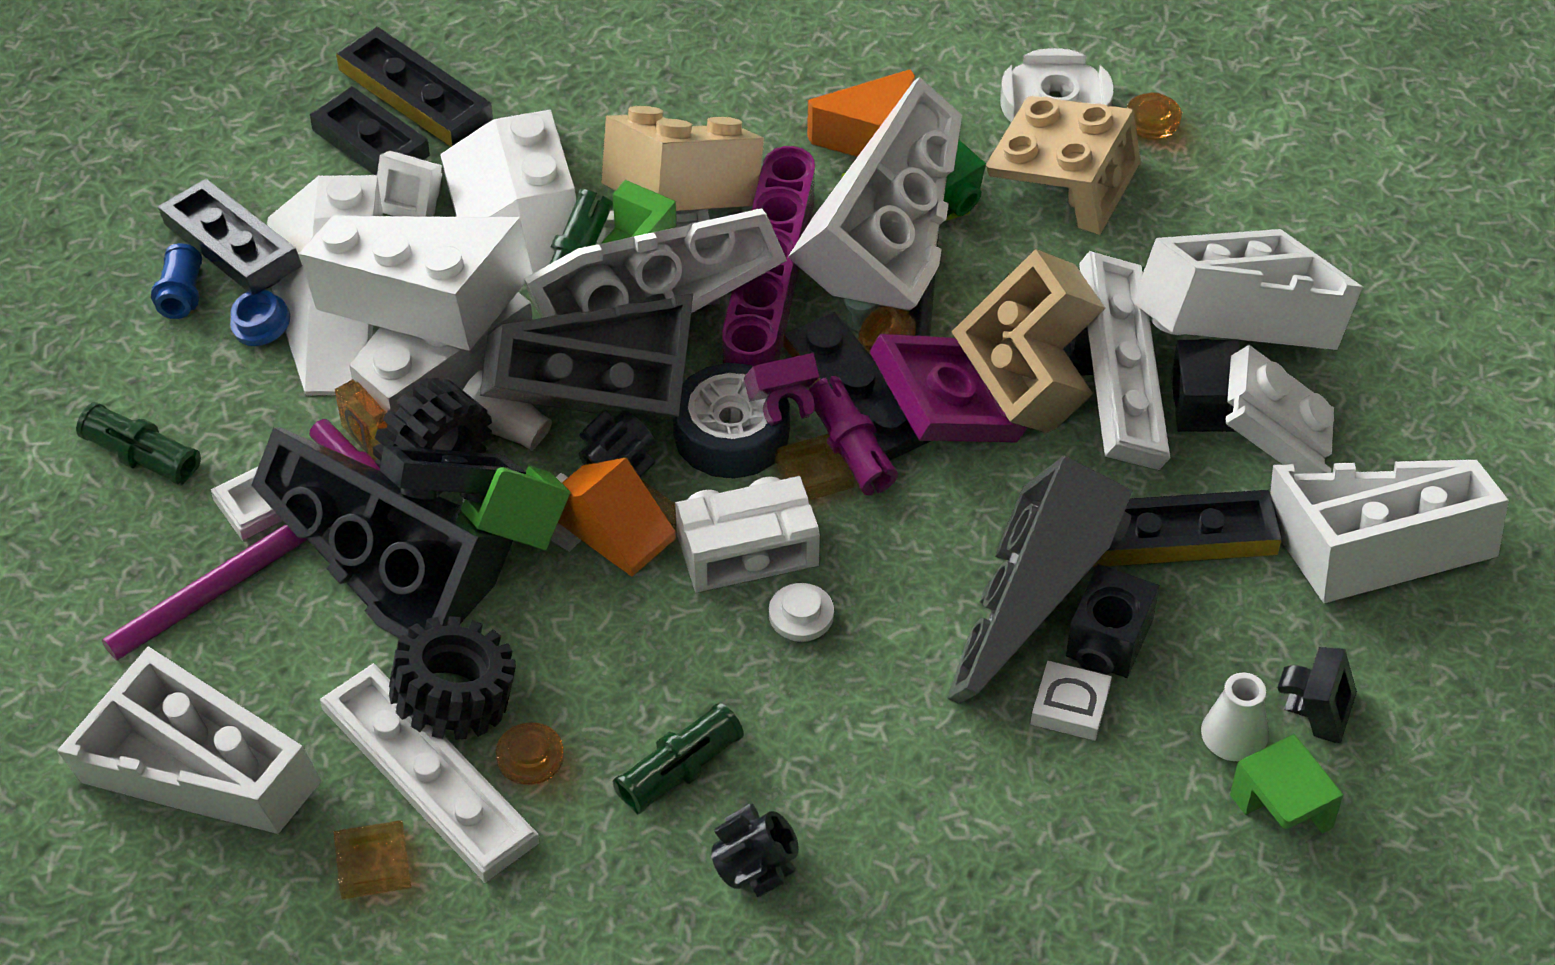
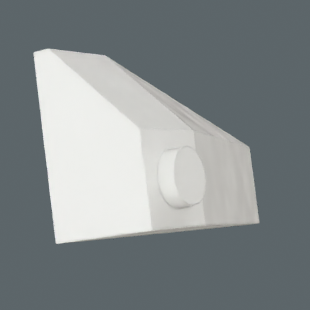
(884, 215)

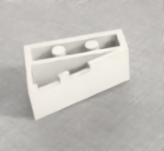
(189, 749)

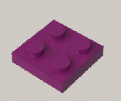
(941, 390)

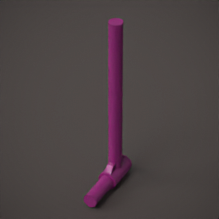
(230, 572)

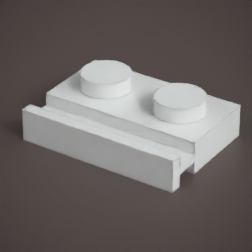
(1279, 412)

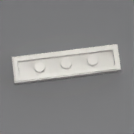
(1125, 365)
(431, 776)

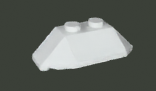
(514, 171)

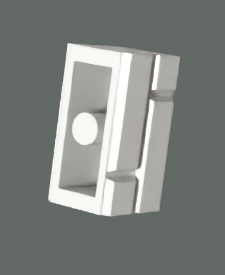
(747, 532)

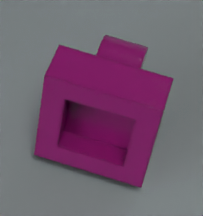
(783, 379)

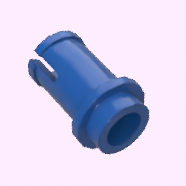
(177, 282)

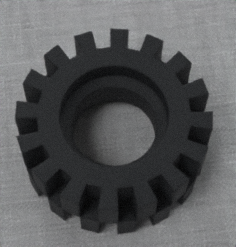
(437, 419)
(448, 703)

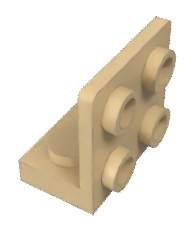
(1073, 147)

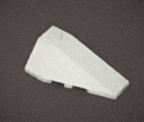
(682, 260)
(320, 340)

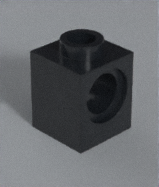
(1202, 384)
(1114, 602)

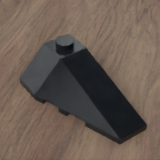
(393, 550)

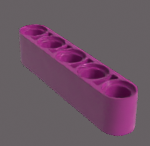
(762, 306)

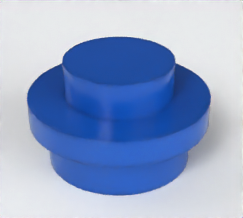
(259, 318)

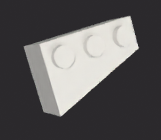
(418, 273)
(1246, 289)
(398, 361)
(1386, 526)

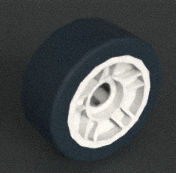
(722, 448)

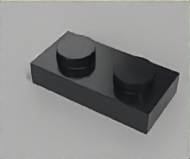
(366, 130)
(425, 472)

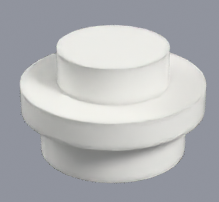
(801, 612)

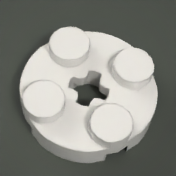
(1054, 71)

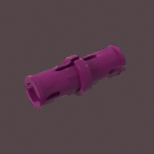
(852, 436)

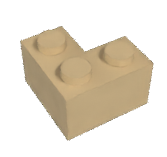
(681, 161)
(1020, 339)

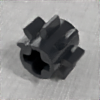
(618, 439)
(754, 850)

